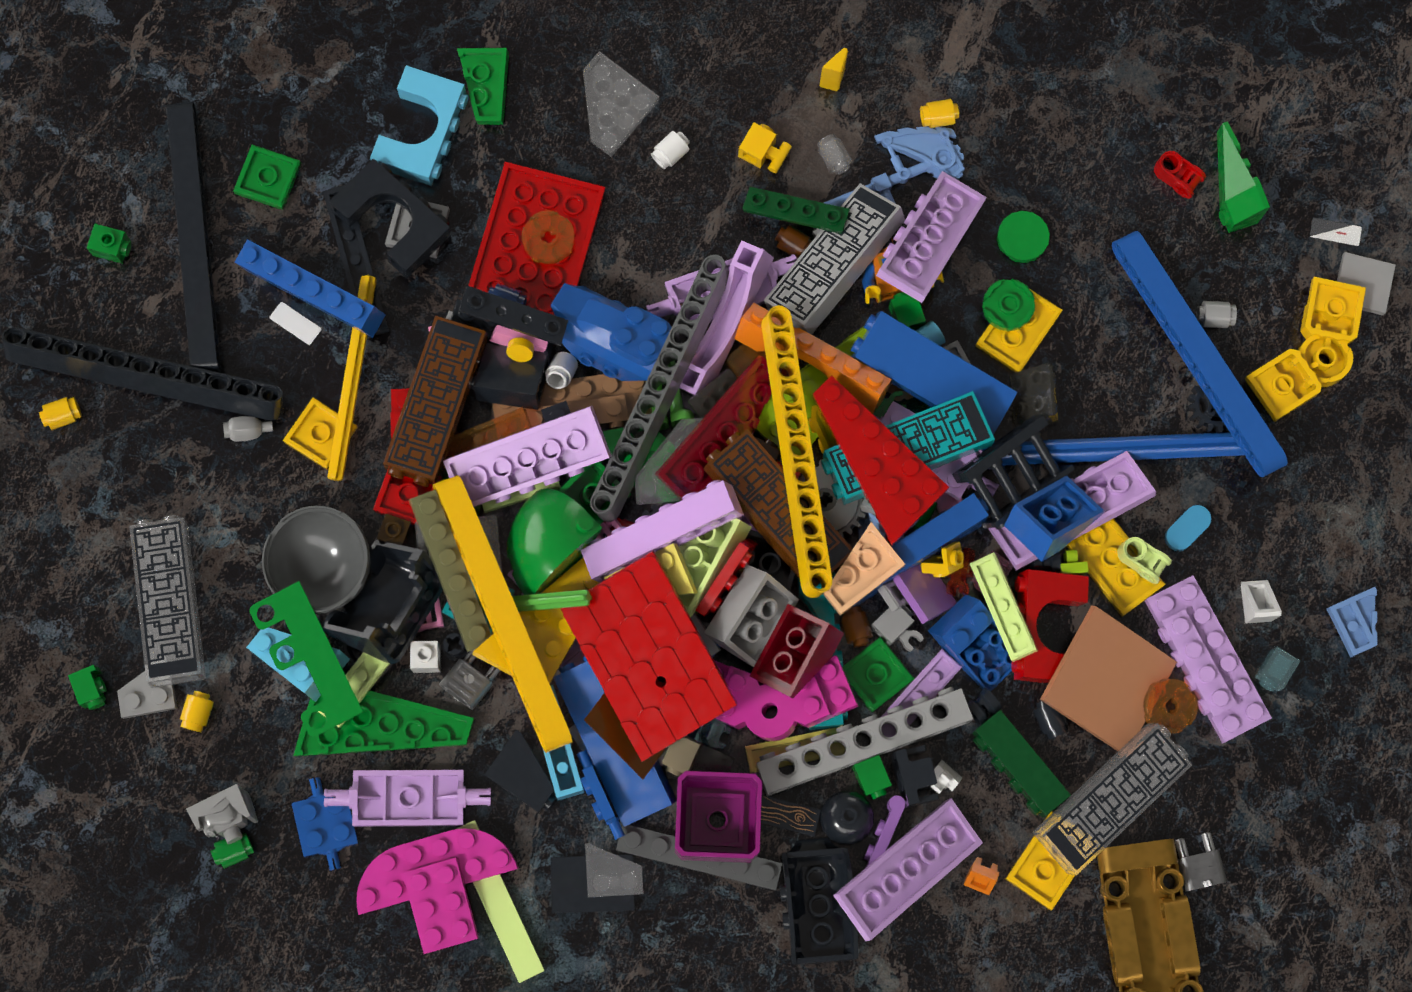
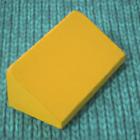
(833, 71)

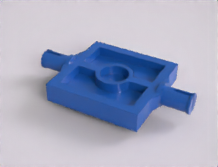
(601, 806)
(323, 828)

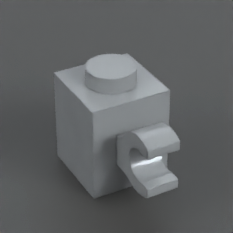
(895, 625)

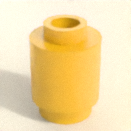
(939, 113)
(60, 413)
(196, 711)

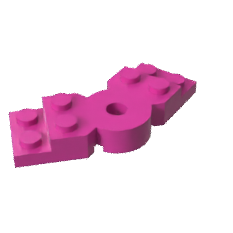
(820, 700)

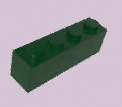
(1021, 764)

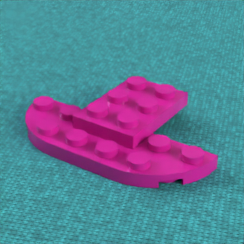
(434, 879)

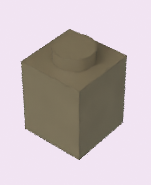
(681, 755)

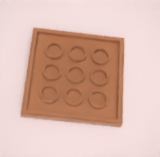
(1106, 679)

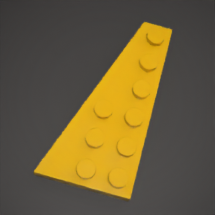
(545, 628)

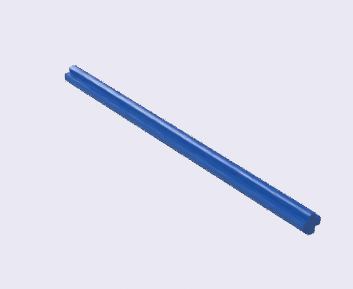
(1137, 446)

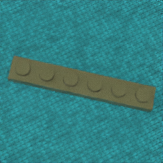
(450, 569)

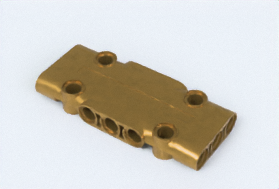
(1147, 923)

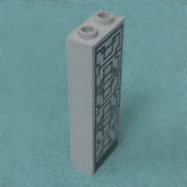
(836, 259)

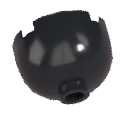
(846, 817)

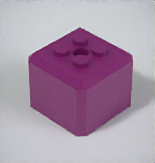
(730, 794)

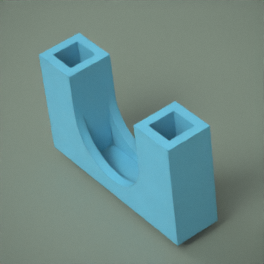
(422, 160)

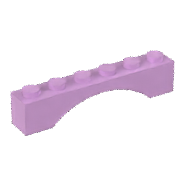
(743, 283)

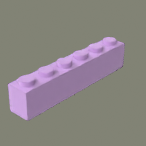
(672, 524)

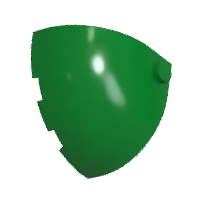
(548, 539)

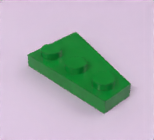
(486, 81)

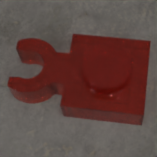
(958, 577)

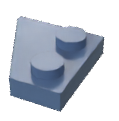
(1356, 621)

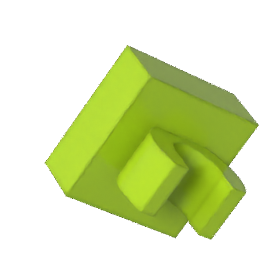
(1071, 564)

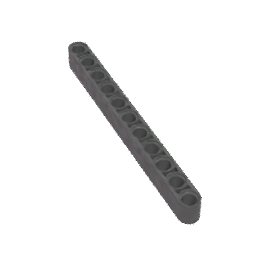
(661, 399)

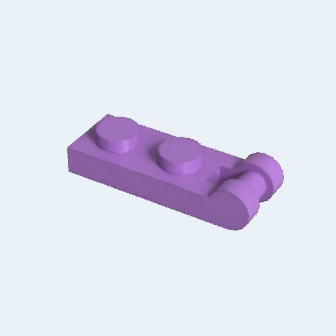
(885, 829)

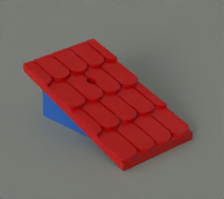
(634, 637)

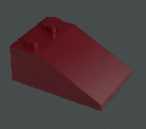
(795, 651)

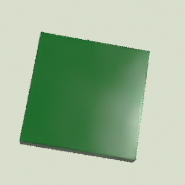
(267, 177)
(876, 674)

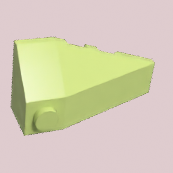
(707, 557)

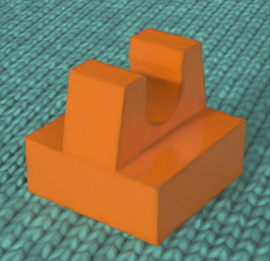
(981, 877)

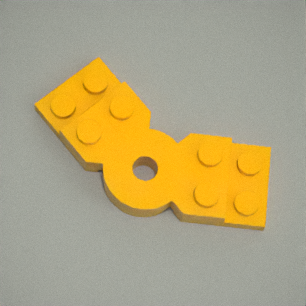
(1328, 326)

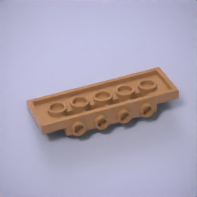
(610, 399)

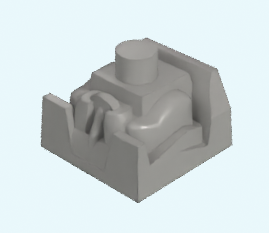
(224, 813)

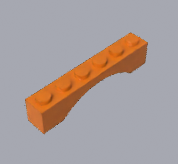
(859, 379)

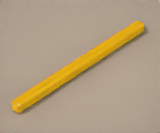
(350, 389)

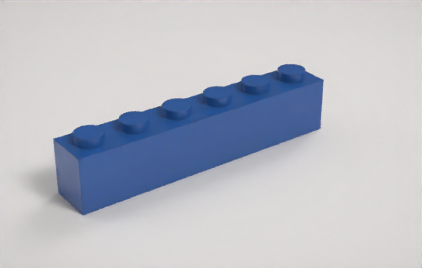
(310, 288)

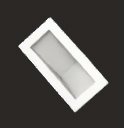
(1259, 602)

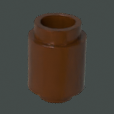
(792, 241)
(856, 627)

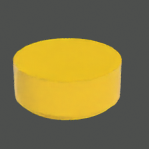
(520, 349)

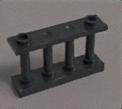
(487, 311)
(992, 459)

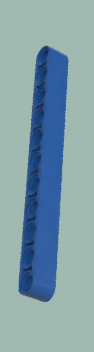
(1199, 354)

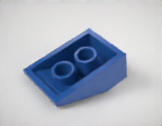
(1052, 517)

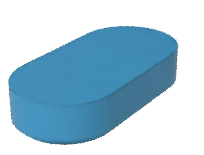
(1188, 528)

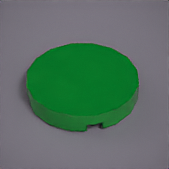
(1023, 236)
(1008, 304)

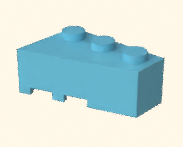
(296, 674)

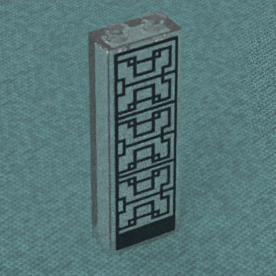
(167, 601)
(1113, 798)

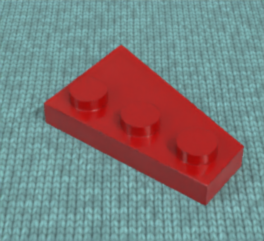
(727, 577)

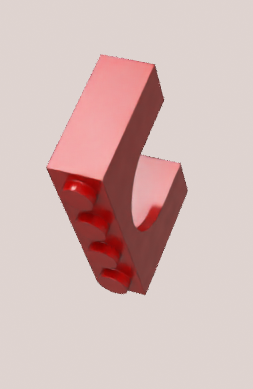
(1035, 591)

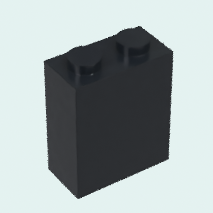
(509, 381)

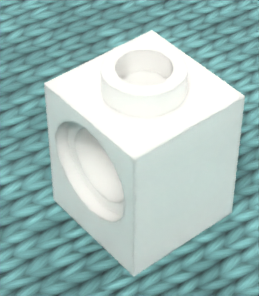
(425, 656)

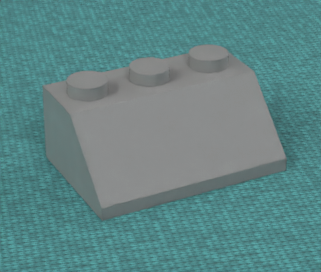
(749, 614)

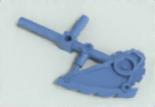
(922, 144)

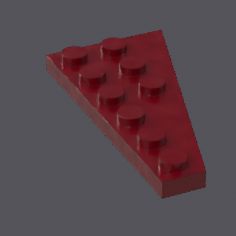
(734, 412)

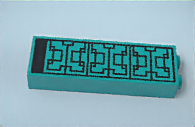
(933, 435)

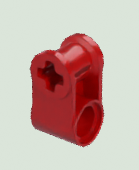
(1181, 173)

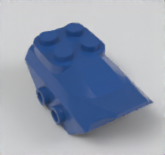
(608, 334)

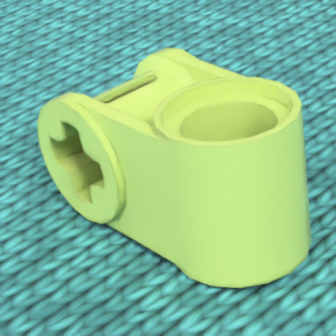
(1145, 560)

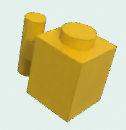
(759, 146)

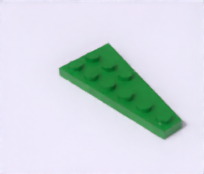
(385, 726)

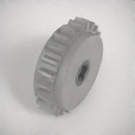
(840, 516)

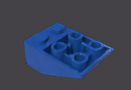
(973, 642)

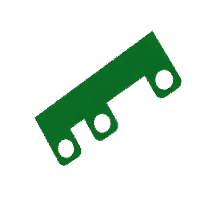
(314, 648)

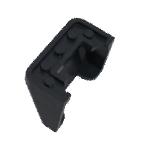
(390, 604)

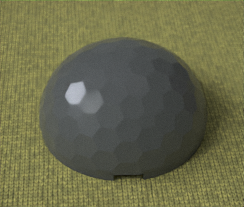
(321, 552)

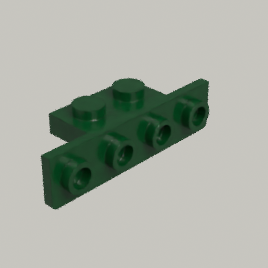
(796, 210)

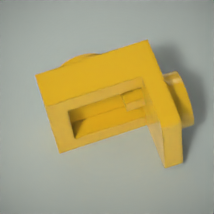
(943, 565)

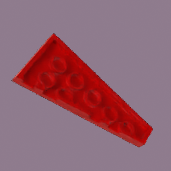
(884, 467)

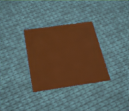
(608, 726)

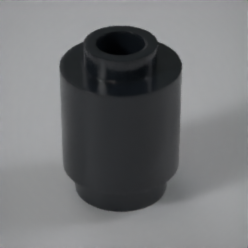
(1050, 721)

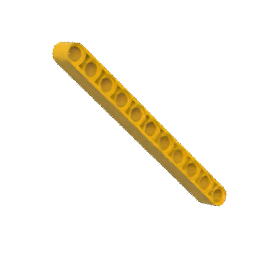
(796, 463)
(503, 615)

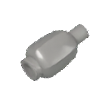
(245, 428)

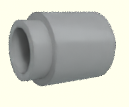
(1216, 314)

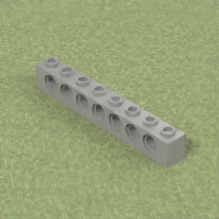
(956, 715)

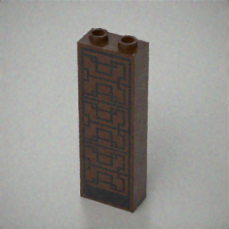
(435, 401)
(764, 499)

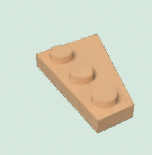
(863, 571)

